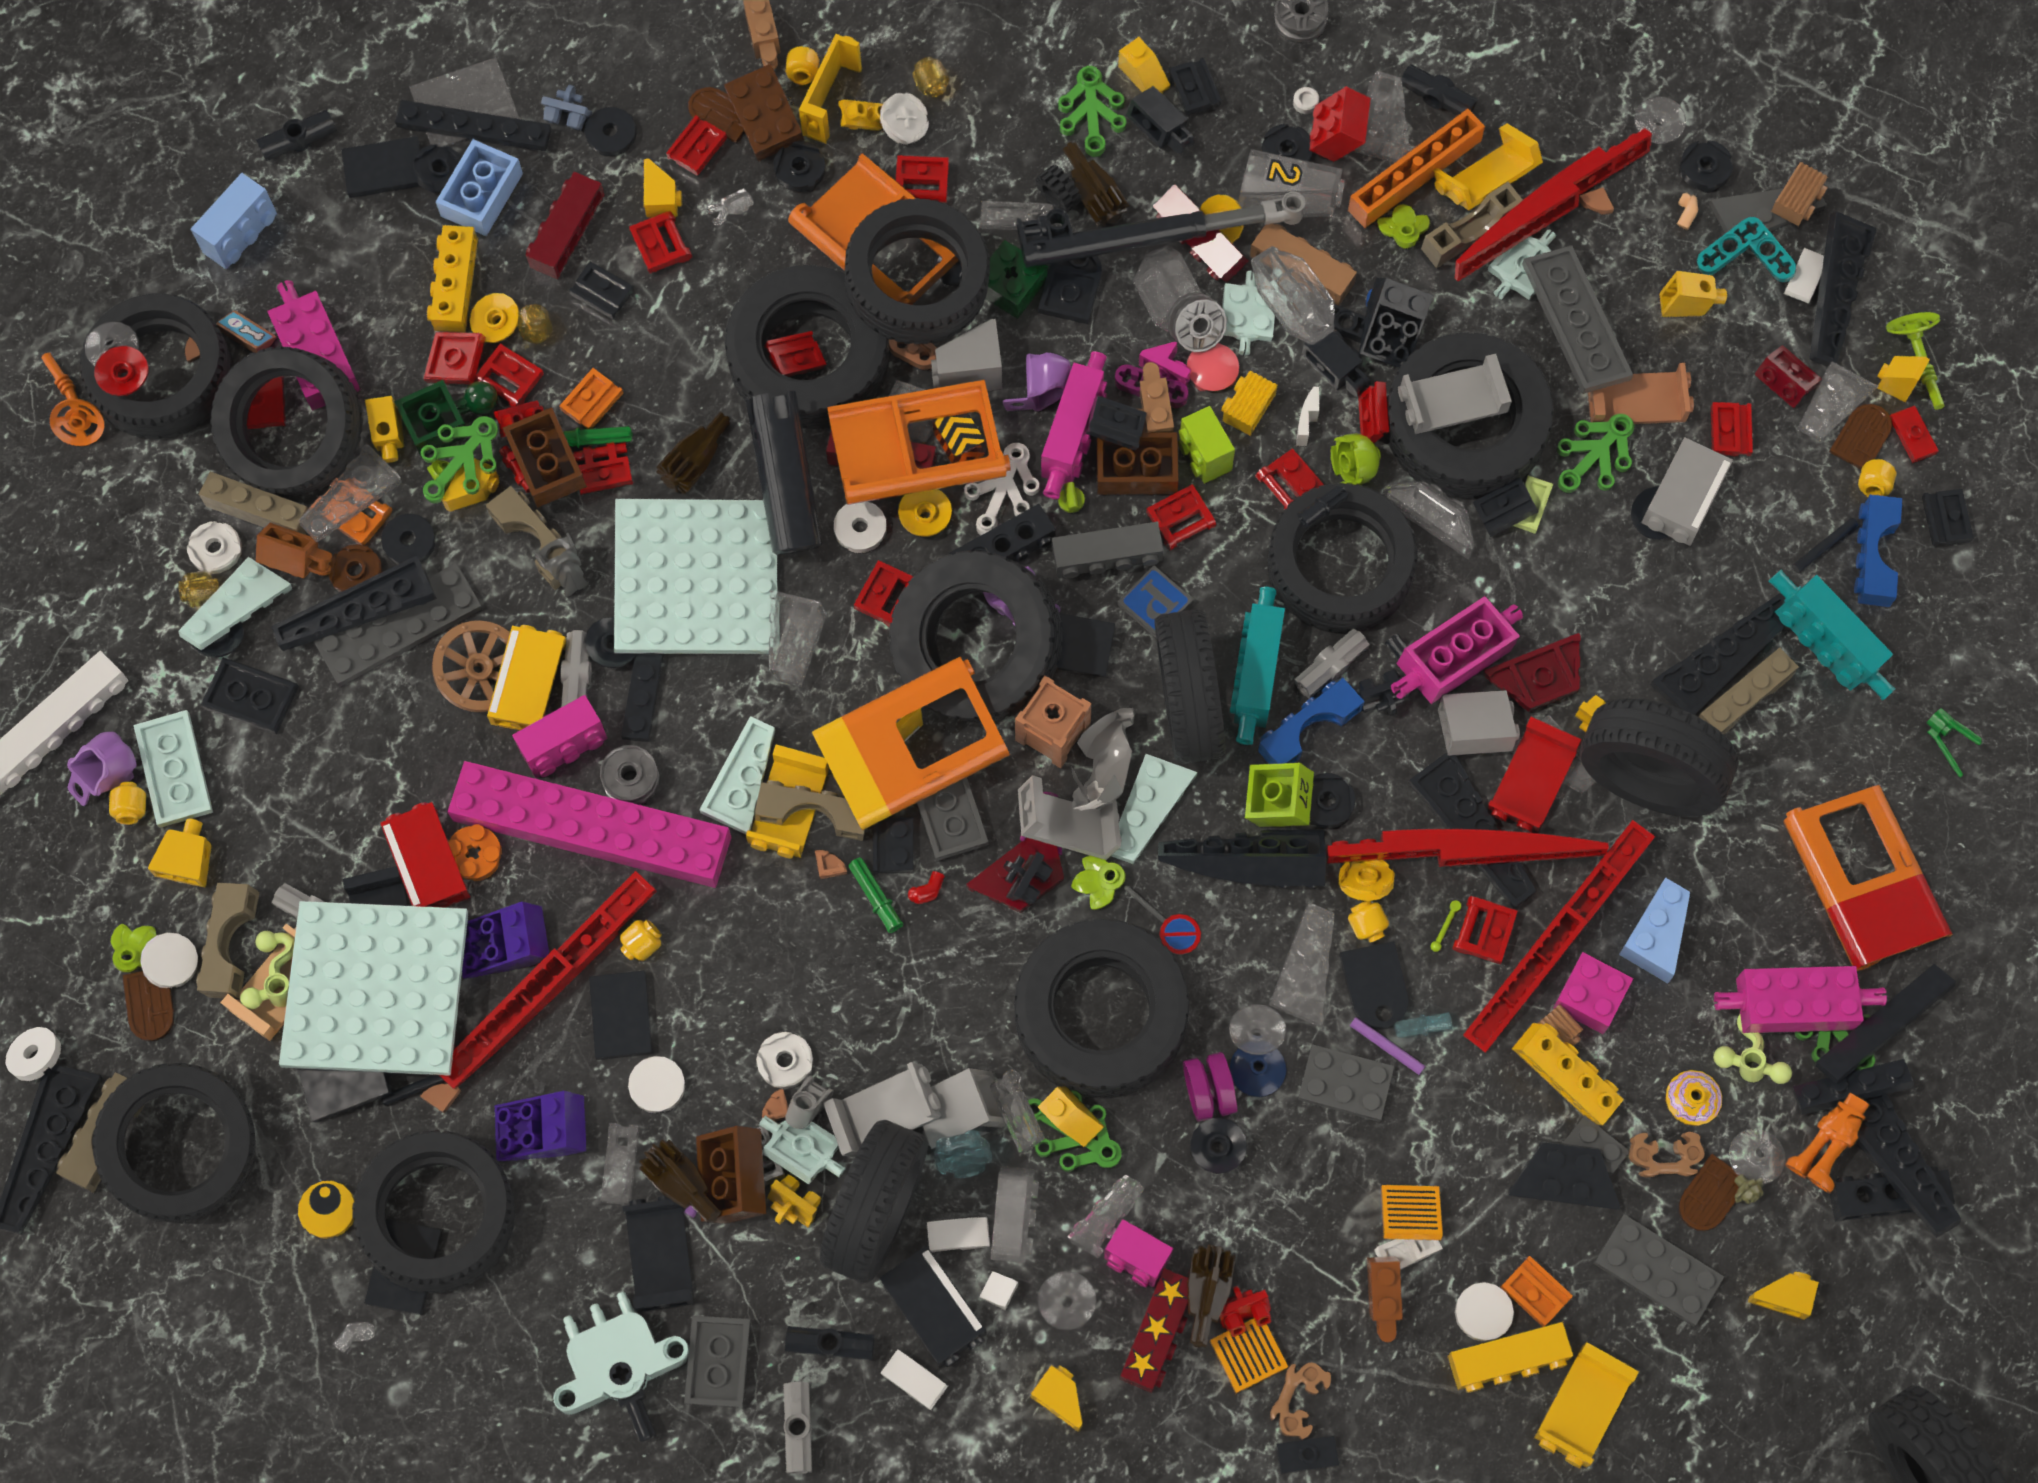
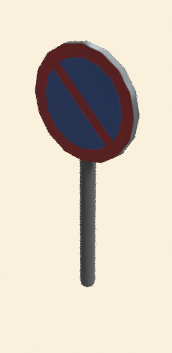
(1177, 932)

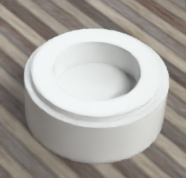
(1305, 100)

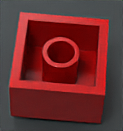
(1340, 124)

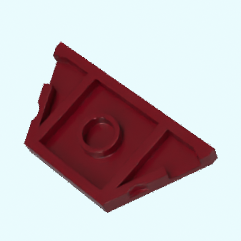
(1540, 674)
(992, 880)

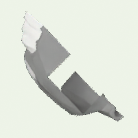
(1111, 756)

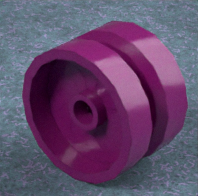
(1214, 1085)

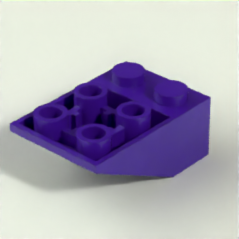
(505, 940)
(540, 1127)

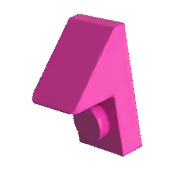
(1163, 357)

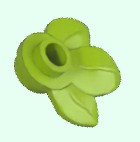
(1404, 225)
(1094, 881)
(130, 943)

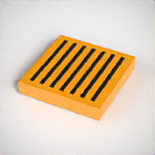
(1411, 1212)
(1249, 1356)

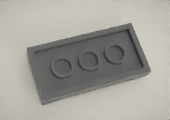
(1659, 1270)

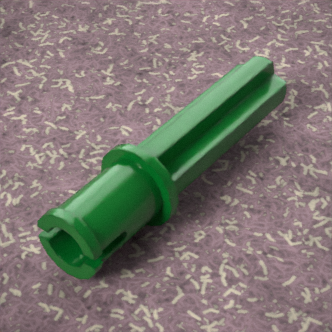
(598, 436)
(874, 893)

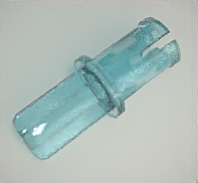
(1423, 1025)

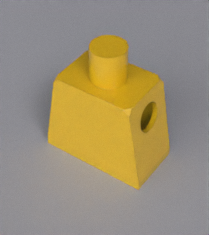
(1690, 295)
(385, 419)
(183, 856)

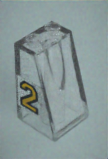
(1273, 176)

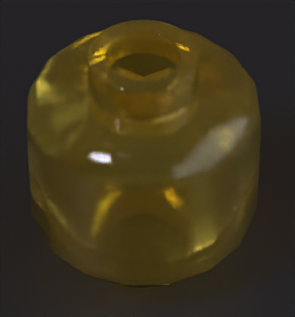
(930, 76)
(534, 323)
(197, 588)

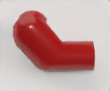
(927, 892)

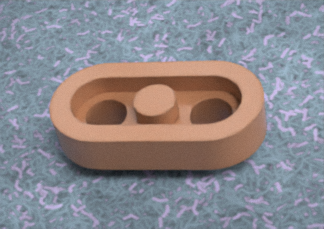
(913, 353)

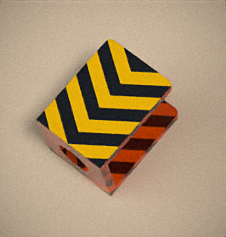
(959, 437)

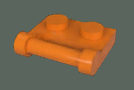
(362, 527)

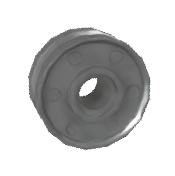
(1301, 27)
(1186, 312)
(628, 759)

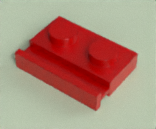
(696, 145)
(795, 354)
(1374, 411)
(1731, 428)

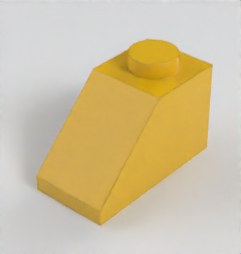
(1142, 66)
(659, 191)
(1901, 375)
(457, 497)
(1071, 1115)
(1789, 1295)
(1059, 1396)

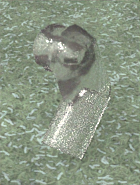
(354, 1332)

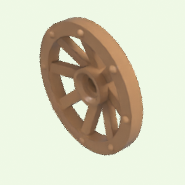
(475, 659)

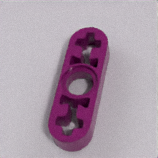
(1135, 372)

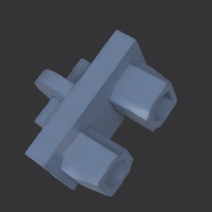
(555, 107)

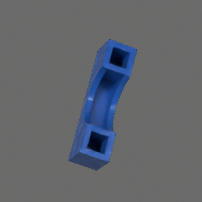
(1876, 580)
(1336, 705)

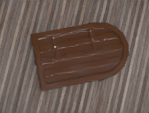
(716, 108)
(1862, 435)
(148, 1007)
(1709, 1195)

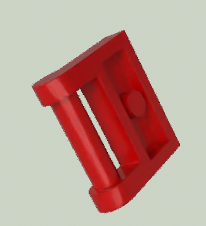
(924, 171)
(653, 246)
(512, 369)
(1294, 474)
(1178, 509)
(879, 590)
(1494, 932)

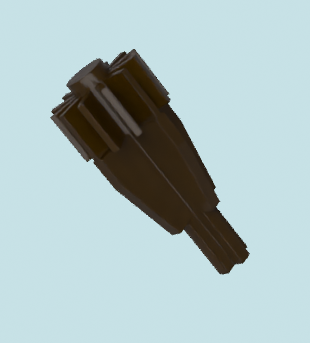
(1097, 188)
(692, 455)
(678, 1179)
(1208, 1289)

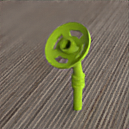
(1914, 331)

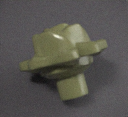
(1748, 1189)

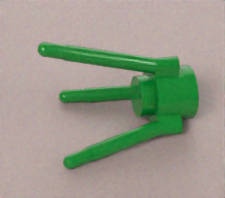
(1943, 724)

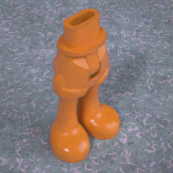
(1842, 1129)

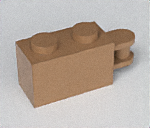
(762, 31)
(1155, 400)

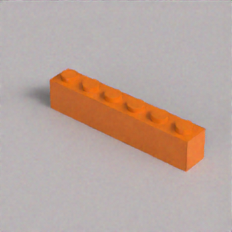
(1416, 168)

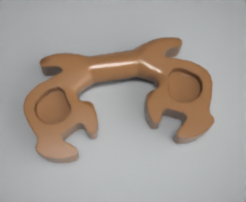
(1690, 1153)
(1310, 1376)

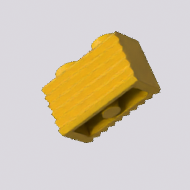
(1249, 402)

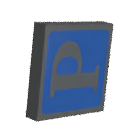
(1153, 596)

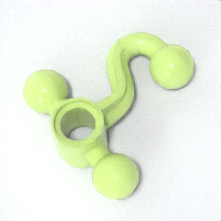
(266, 942)
(1725, 1057)

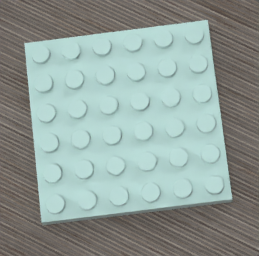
(692, 577)
(374, 988)

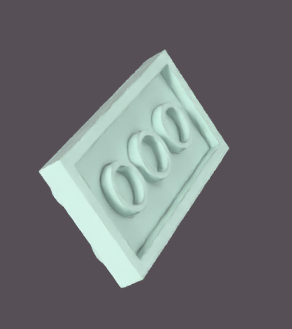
(173, 769)

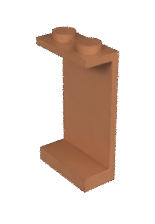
(1645, 398)

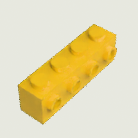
(453, 278)
(1568, 1073)

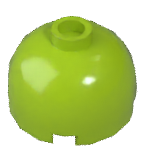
(1355, 458)

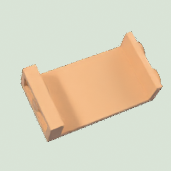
(266, 1018)

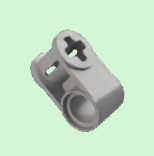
(807, 1103)

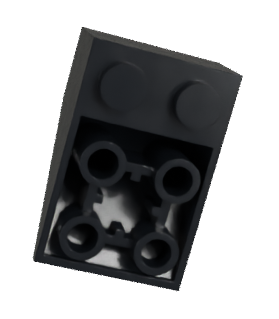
(1393, 321)

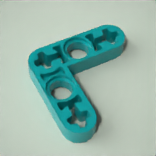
(1753, 242)

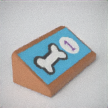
(245, 332)

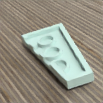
(233, 602)
(737, 787)
(1150, 801)

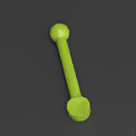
(1455, 906)

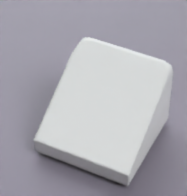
(999, 1290)

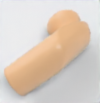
(1690, 212)

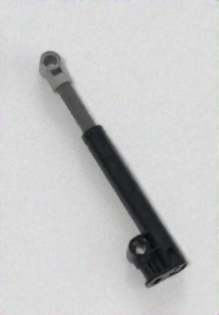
(1049, 244)

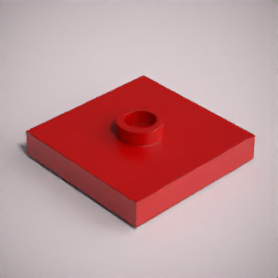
(454, 357)
(268, 406)

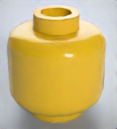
(802, 65)
(1877, 478)
(127, 803)
(1368, 921)
(640, 940)

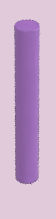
(1387, 1045)

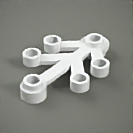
(1003, 486)

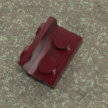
(1787, 376)

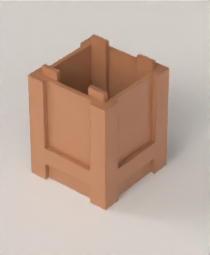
(1056, 735)

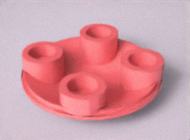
(1213, 368)

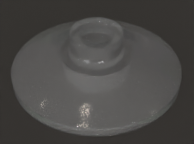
(1663, 111)
(118, 332)
(1261, 1020)
(1745, 1160)
(1066, 1285)

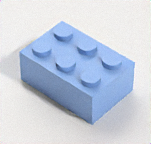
(479, 187)
(234, 221)

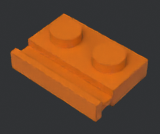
(591, 399)
(1536, 1291)

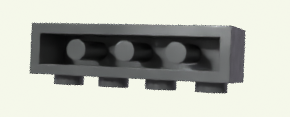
(1107, 550)

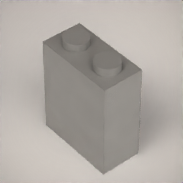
(1478, 722)

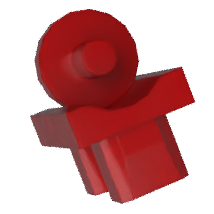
(516, 413)
(1243, 1307)

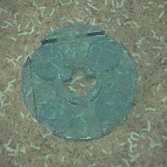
(950, 1152)

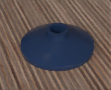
(1255, 1082)

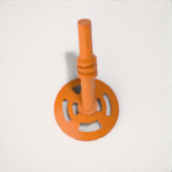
(78, 416)

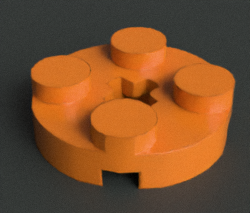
(489, 855)

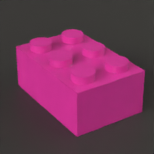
(560, 737)

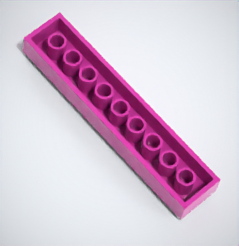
(590, 824)

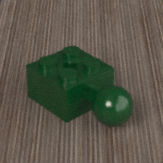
(1010, 283)
(433, 407)

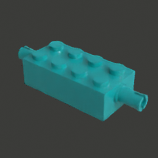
(1833, 633)
(1256, 665)

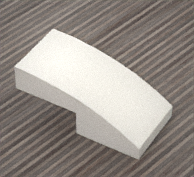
(1806, 276)
(1308, 414)
(958, 1234)
(1408, 1250)
(914, 1379)

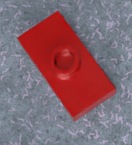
(1913, 434)

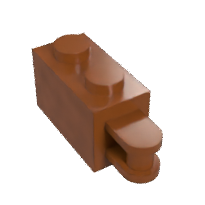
(291, 552)
(1384, 1295)

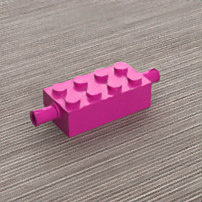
(305, 326)
(1068, 437)
(1457, 650)
(1799, 999)

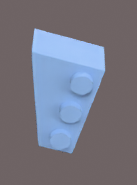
(1659, 932)

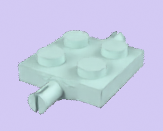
(1509, 265)
(1247, 314)
(801, 1150)

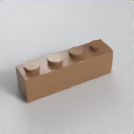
(1335, 276)

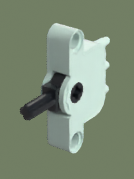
(613, 1346)

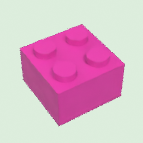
(1593, 992)
(1137, 1254)

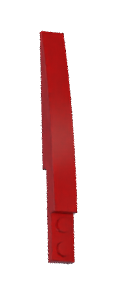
(1551, 201)
(1465, 847)
(1558, 936)
(548, 979)

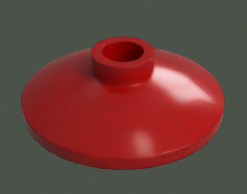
(114, 363)

